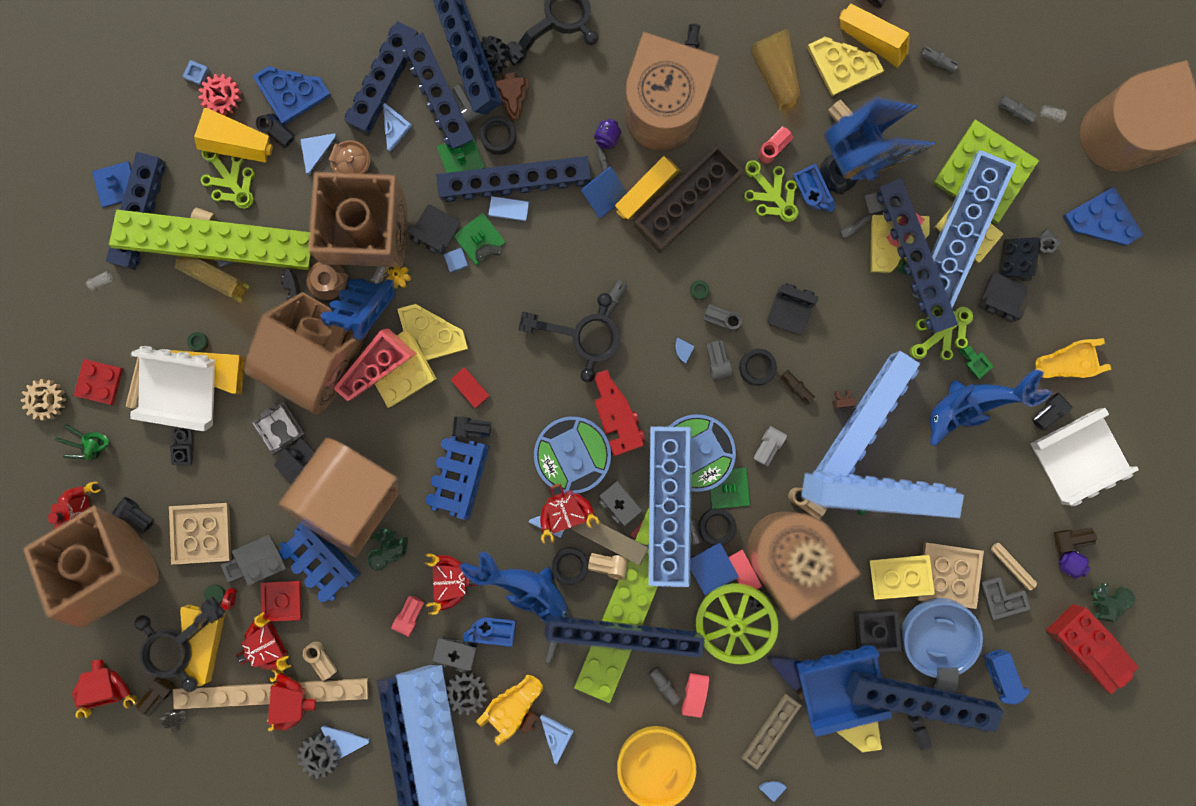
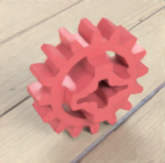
(221, 86)

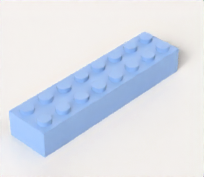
(968, 221)
(869, 415)
(882, 495)
(670, 506)
(431, 737)

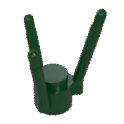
(95, 454)

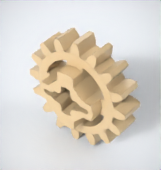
(47, 399)
(806, 554)

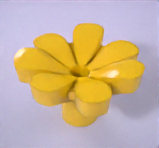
(400, 278)

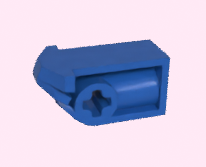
(811, 182)
(500, 634)
(1005, 677)

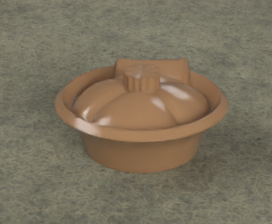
(350, 158)
(326, 280)

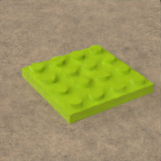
(982, 138)

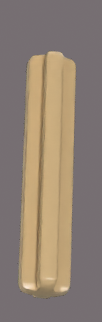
(133, 396)
(1014, 567)

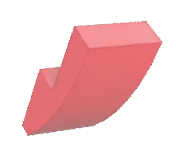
(744, 570)
(696, 695)

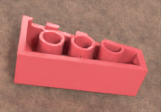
(376, 362)

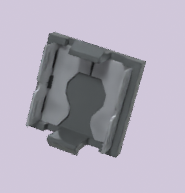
(278, 427)

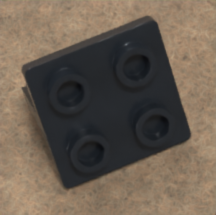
(1020, 258)
(294, 459)

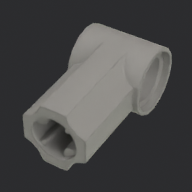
(771, 441)

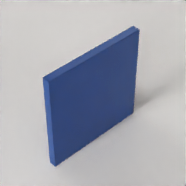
(112, 183)
(604, 192)
(712, 568)

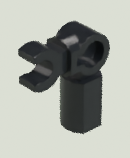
(920, 732)

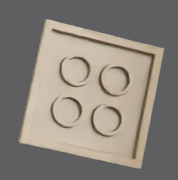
(200, 533)
(954, 573)

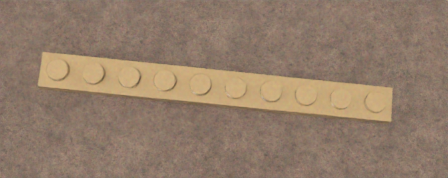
(260, 693)

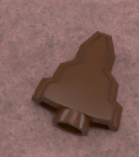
(512, 93)

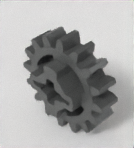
(472, 698)
(315, 764)

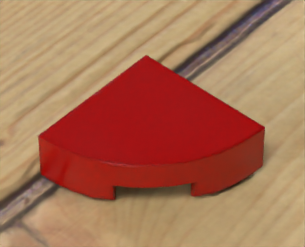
(229, 599)

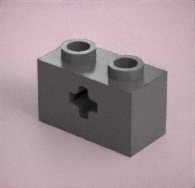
(630, 508)
(465, 651)

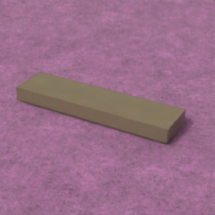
(613, 541)
(771, 731)

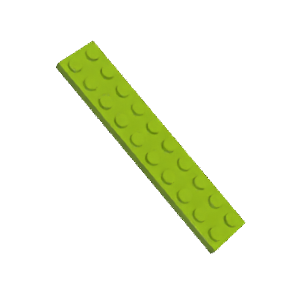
(210, 240)
(628, 606)

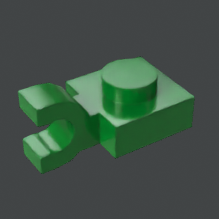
(977, 363)

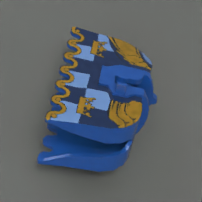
(859, 140)

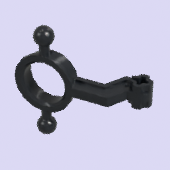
(518, 50)
(529, 323)
(210, 612)

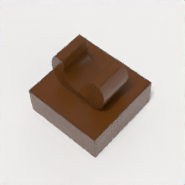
(842, 402)
(528, 720)

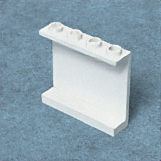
(175, 389)
(1082, 458)

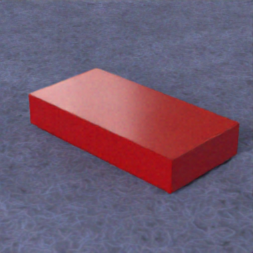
(470, 387)

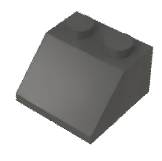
(258, 560)

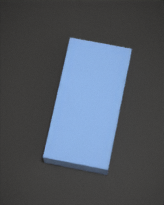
(508, 209)

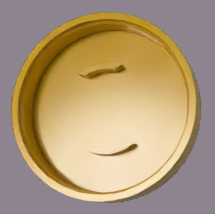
(656, 767)

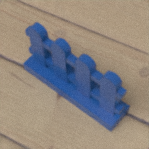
(367, 313)
(468, 489)
(328, 554)

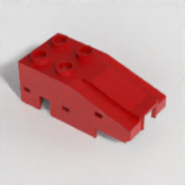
(624, 419)
(1093, 648)

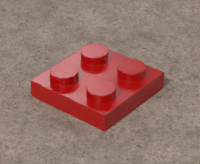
(98, 382)
(281, 600)

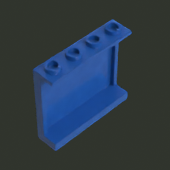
(825, 686)

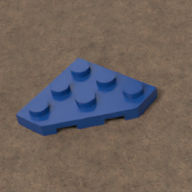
(290, 92)
(1104, 219)

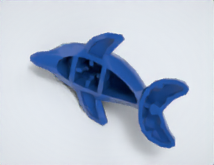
(967, 404)
(531, 590)

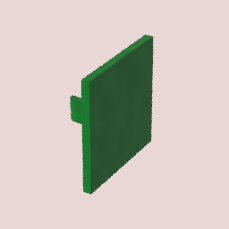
(461, 158)
(476, 235)
(732, 491)

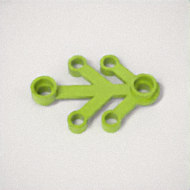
(230, 181)
(772, 194)
(945, 334)

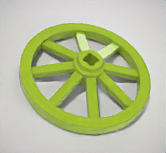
(739, 620)

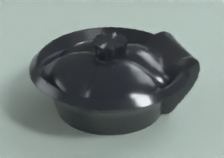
(833, 177)

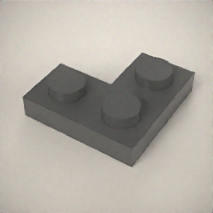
(1000, 603)

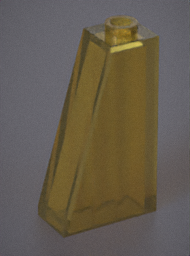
(778, 68)
(212, 277)

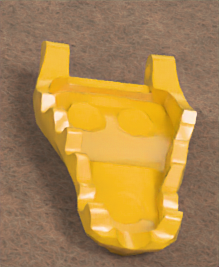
(1073, 361)
(510, 708)

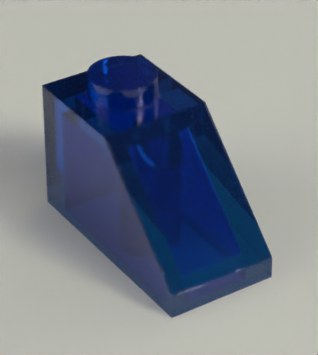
(788, 669)

